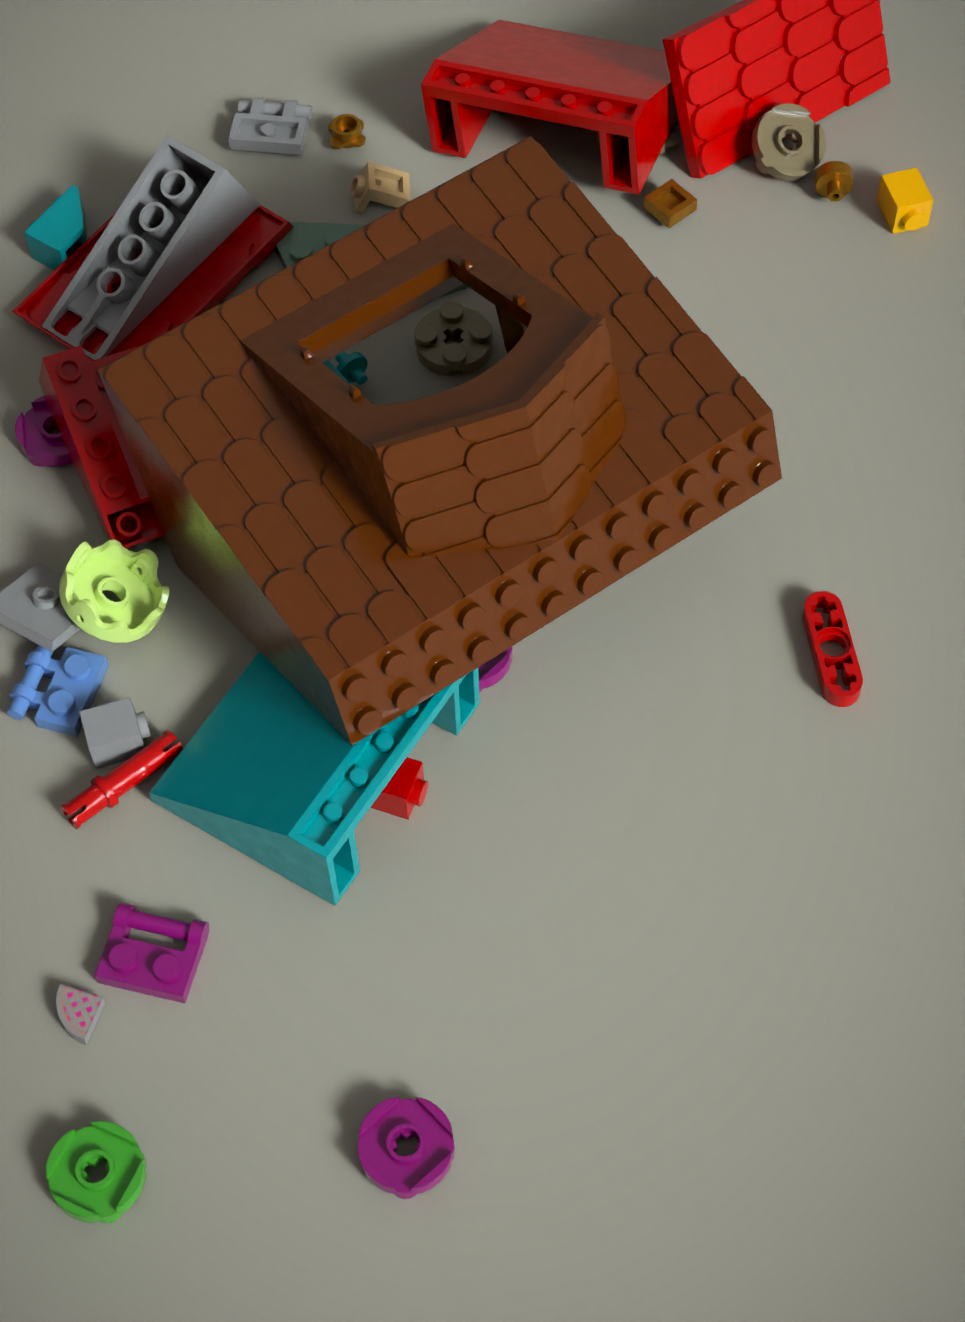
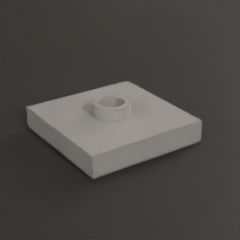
(35, 608)

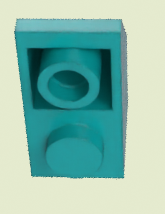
(58, 230)

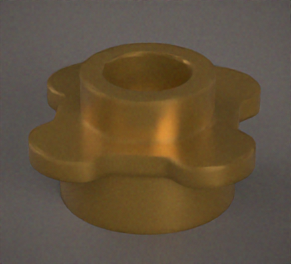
(346, 132)

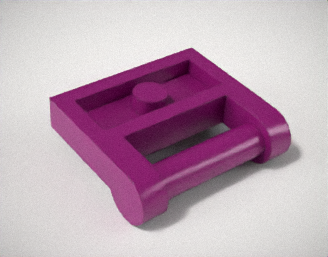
(147, 966)

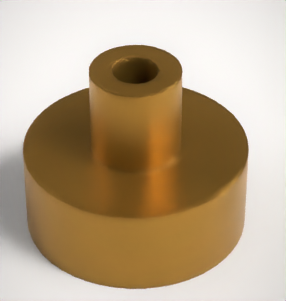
(834, 180)

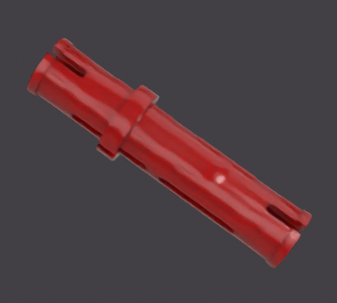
(107, 789)

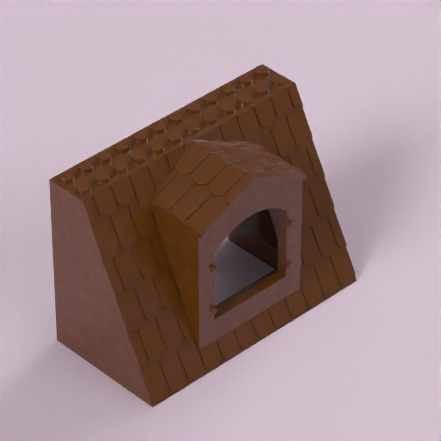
(443, 528)

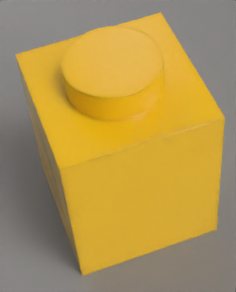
(904, 200)

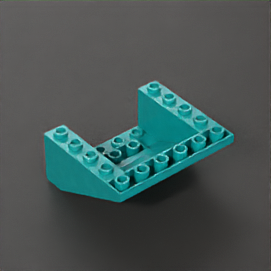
(285, 781)

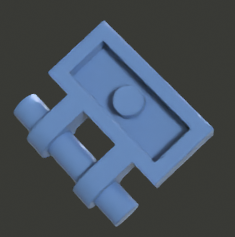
(70, 690)

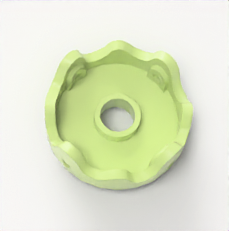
(125, 573)

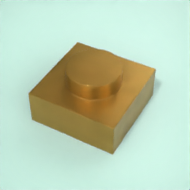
(670, 203)

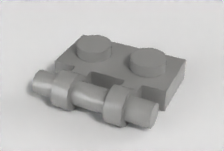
(270, 126)

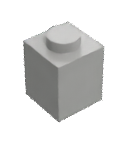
(114, 731)

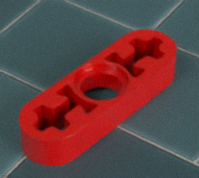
(826, 665)

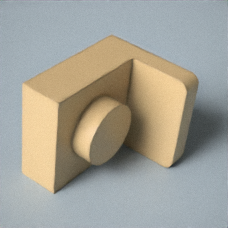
(381, 186)

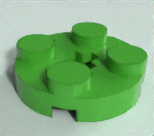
(107, 1197)

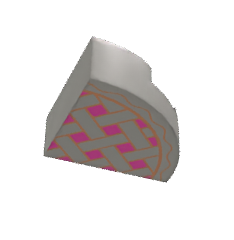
(78, 1012)

